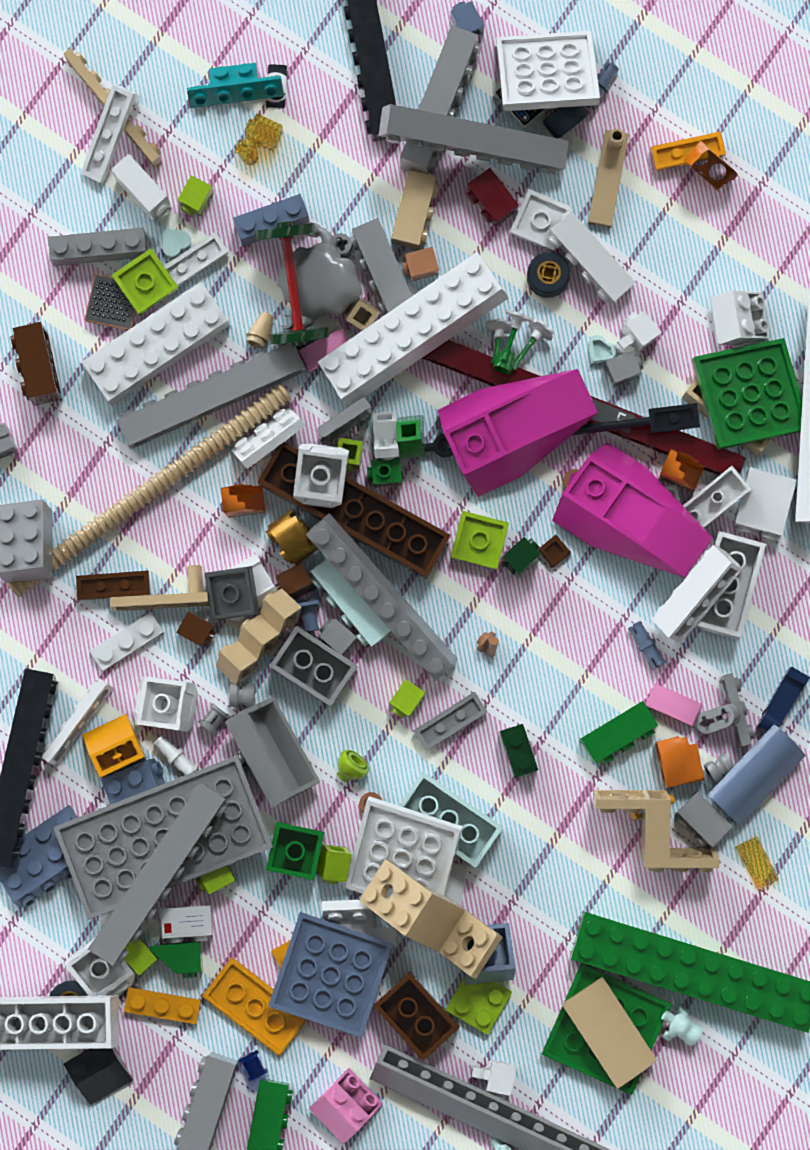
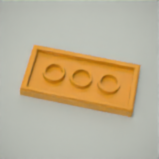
(246, 1001)

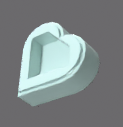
(174, 242)
(600, 350)

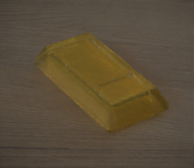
(757, 862)

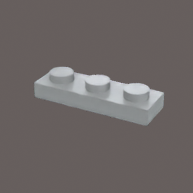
(731, 688)
(450, 721)

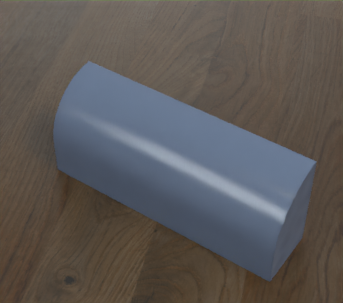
(756, 775)

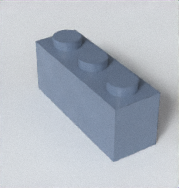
(267, 217)

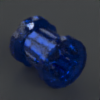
(253, 1065)

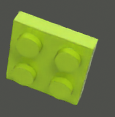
(145, 281)
(479, 540)
(479, 1004)

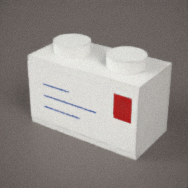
(187, 922)

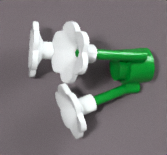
(504, 361)

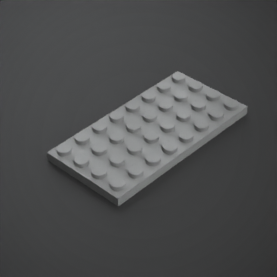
(115, 842)

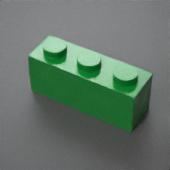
(619, 733)
(269, 1115)

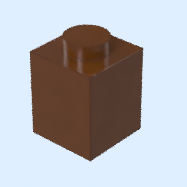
(295, 581)
(196, 630)

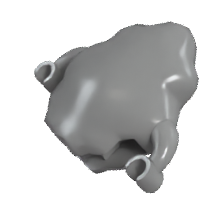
(323, 279)

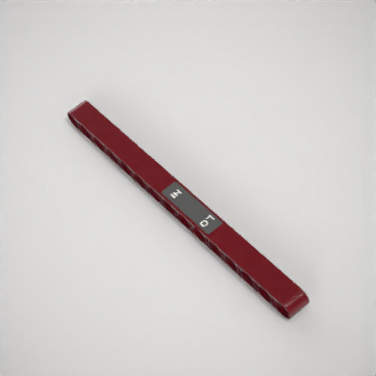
(479, 367)

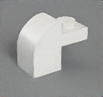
(385, 435)

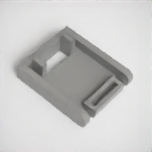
(345, 420)

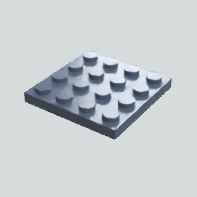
(330, 974)

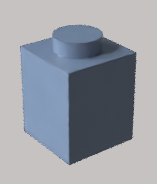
(467, 18)

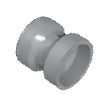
(242, 695)
(718, 769)

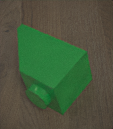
(181, 957)

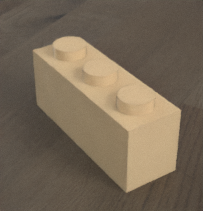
(415, 210)

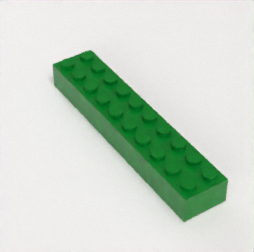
(693, 971)

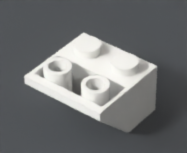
(740, 317)

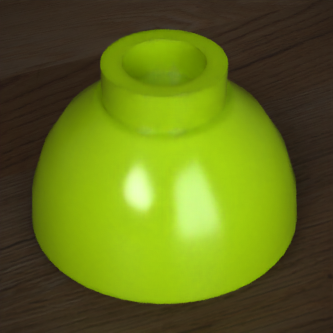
(351, 766)

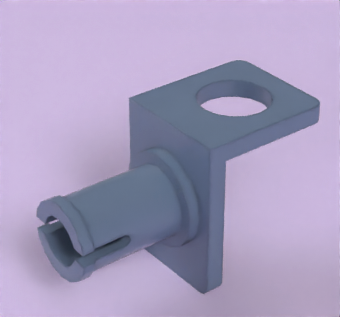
(309, 611)

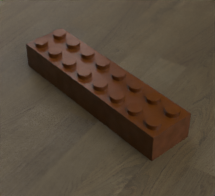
(364, 517)

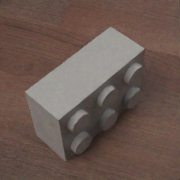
(25, 541)
(313, 666)

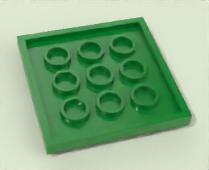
(749, 393)
(570, 1048)

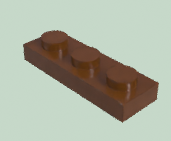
(113, 585)

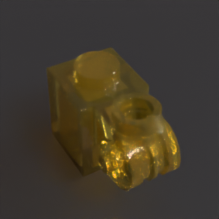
(260, 133)

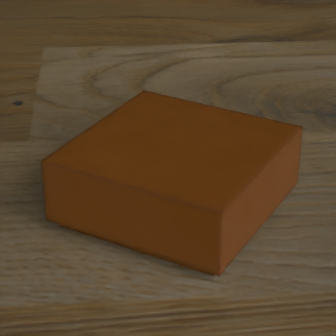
(554, 551)

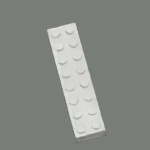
(717, 497)

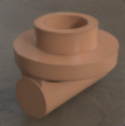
(488, 643)

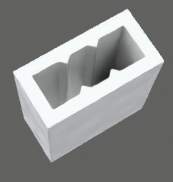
(141, 188)
(766, 505)

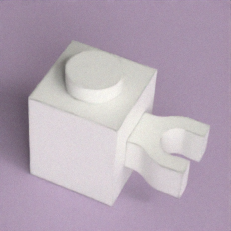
(638, 332)
(499, 1077)

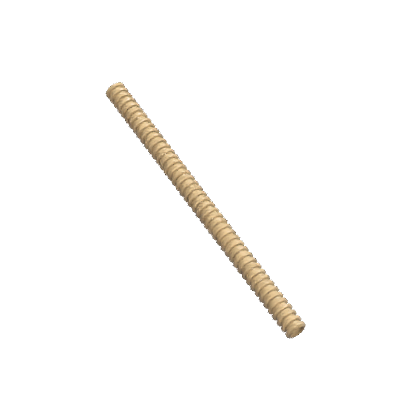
(162, 481)

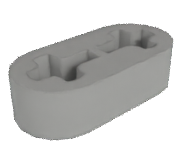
(719, 723)

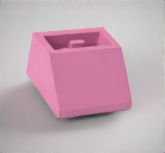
(346, 1106)

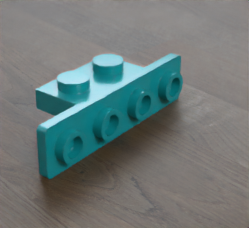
(234, 85)

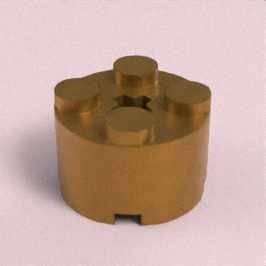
(291, 537)

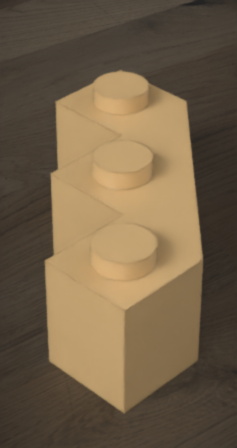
(258, 636)

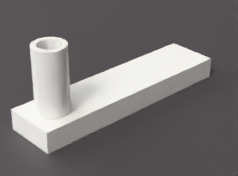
(109, 132)

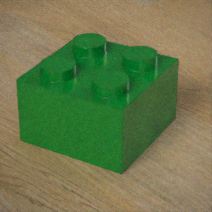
(295, 851)

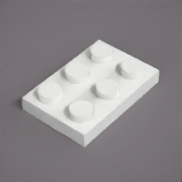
(267, 437)

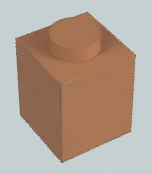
(420, 264)

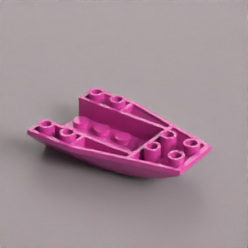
(514, 426)
(630, 514)

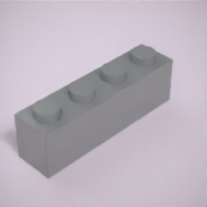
(97, 246)
(381, 264)

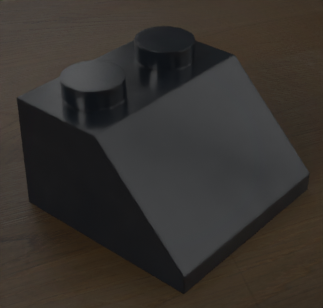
(98, 1073)

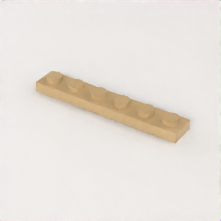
(93, 81)

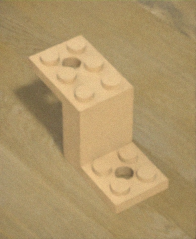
(656, 830)
(430, 918)

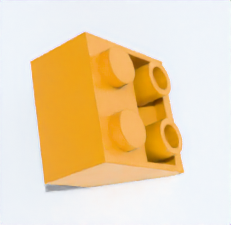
(114, 746)

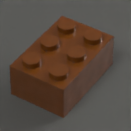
(36, 364)
(416, 1016)

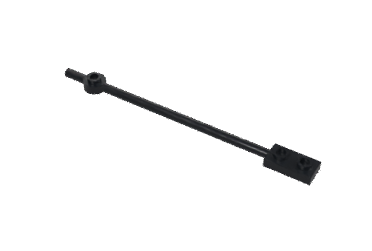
(660, 419)

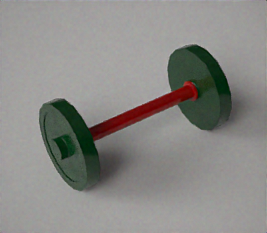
(298, 335)

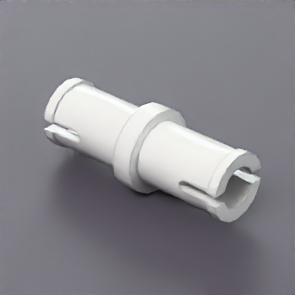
(174, 755)

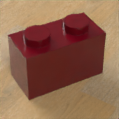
(491, 197)

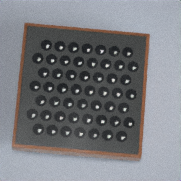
(109, 305)

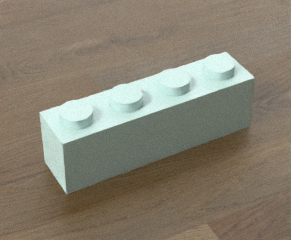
(355, 609)

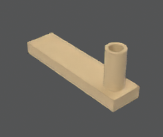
(608, 178)
(194, 598)

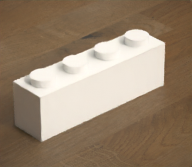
(590, 257)
(697, 594)

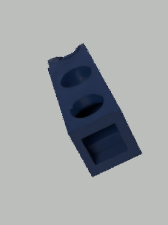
(782, 699)

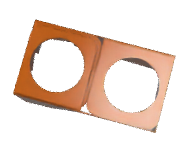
(700, 148)
(681, 470)
(242, 500)
(679, 761)

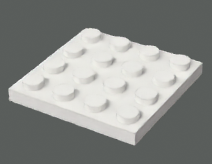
(547, 71)
(408, 839)

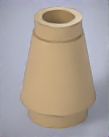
(259, 333)

